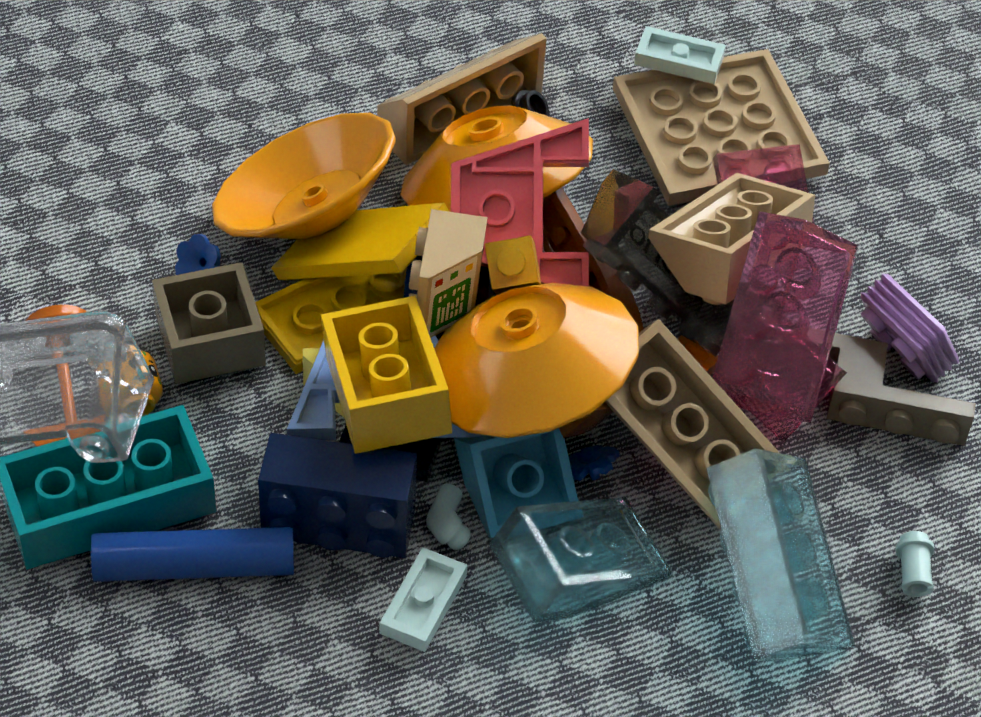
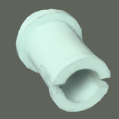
(915, 556)

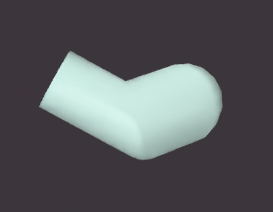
(443, 519)

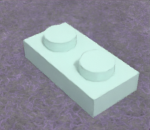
(679, 54)
(423, 599)

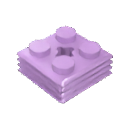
(908, 329)

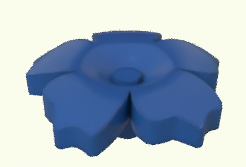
(593, 460)

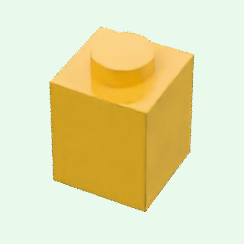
(512, 264)

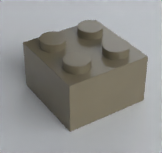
(209, 322)

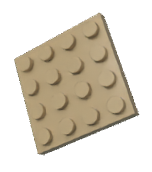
(690, 121)

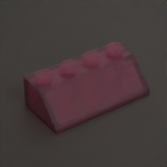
(784, 317)

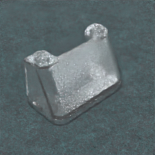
(74, 381)

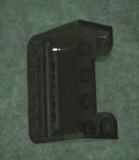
(619, 237)

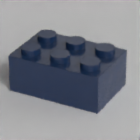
(338, 495)

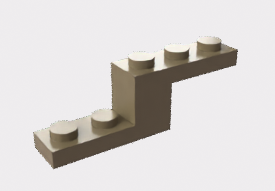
(866, 402)

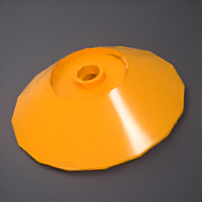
(473, 134)
(305, 179)
(536, 359)

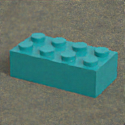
(63, 499)

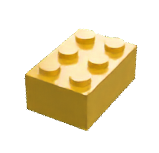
(386, 374)

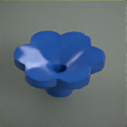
(196, 255)

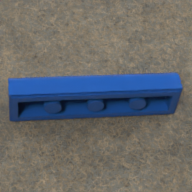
(192, 554)

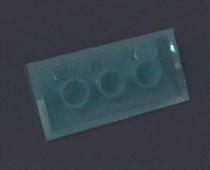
(778, 556)

